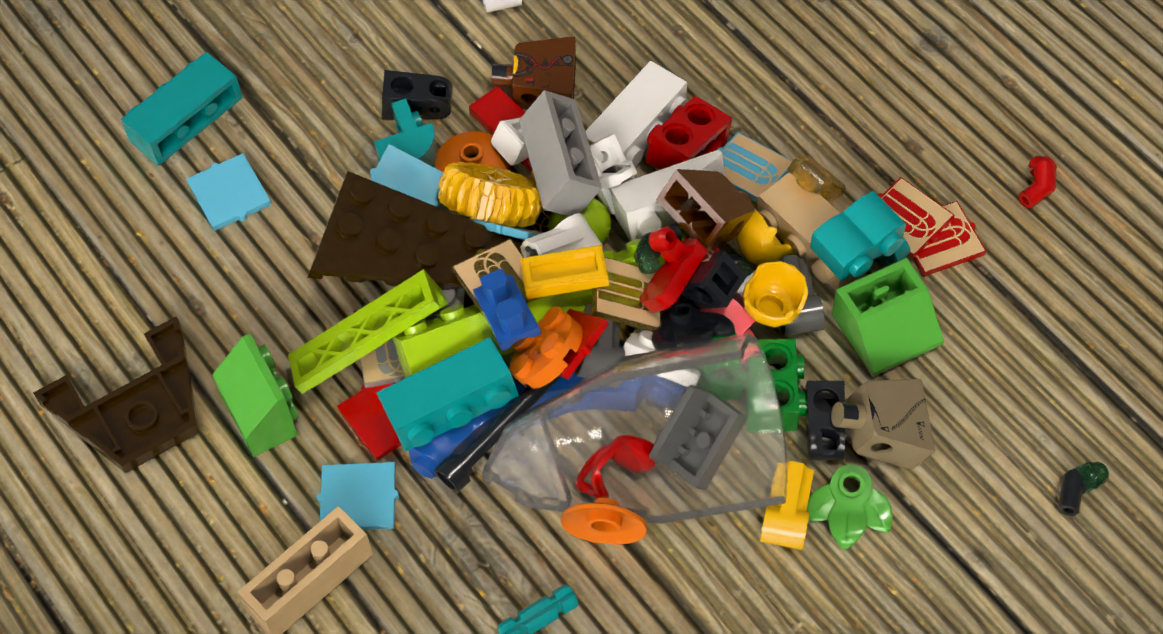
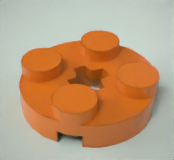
(541, 357)

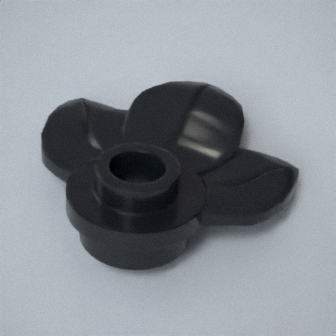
(688, 325)

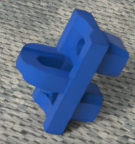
(505, 309)

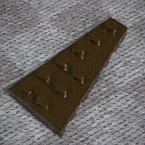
(395, 236)

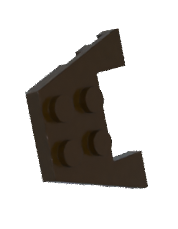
(140, 416)

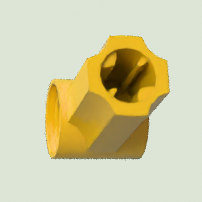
(788, 522)

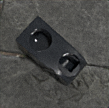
(424, 93)
(713, 282)
(823, 438)

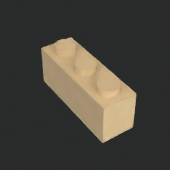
(796, 217)
(306, 572)

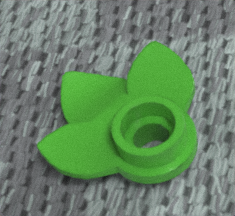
(850, 512)

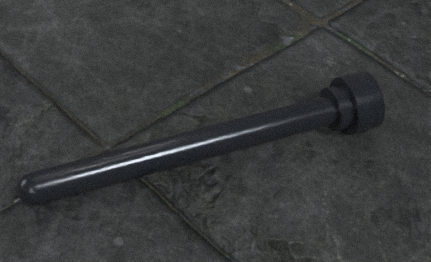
(456, 471)

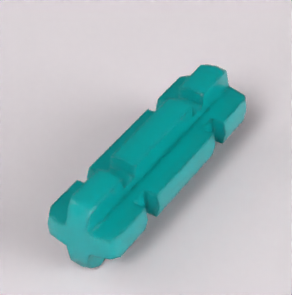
(540, 612)

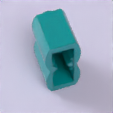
(858, 236)

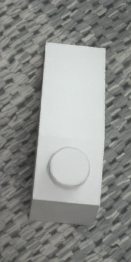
(636, 199)

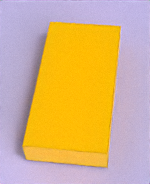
(564, 272)

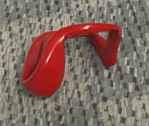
(625, 450)

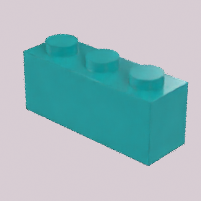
(182, 108)
(448, 394)

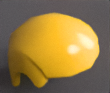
(759, 241)
(775, 294)

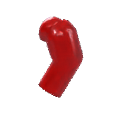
(1044, 183)

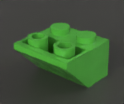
(888, 317)
(256, 396)

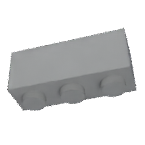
(560, 154)

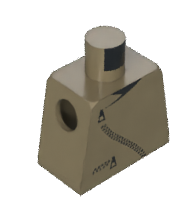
(888, 421)

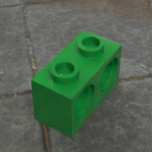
(786, 379)

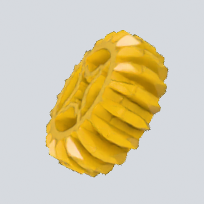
(490, 194)

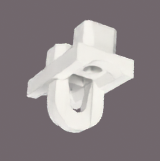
(608, 153)

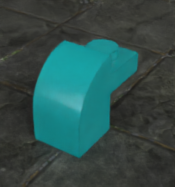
(412, 135)

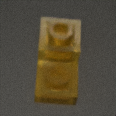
(816, 178)

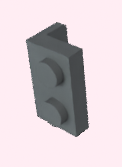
(698, 436)

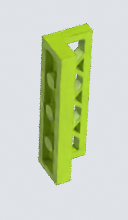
(365, 330)

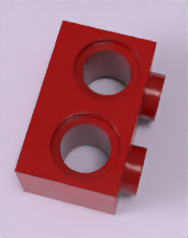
(688, 134)

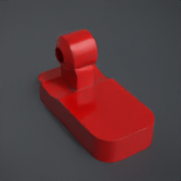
(672, 277)

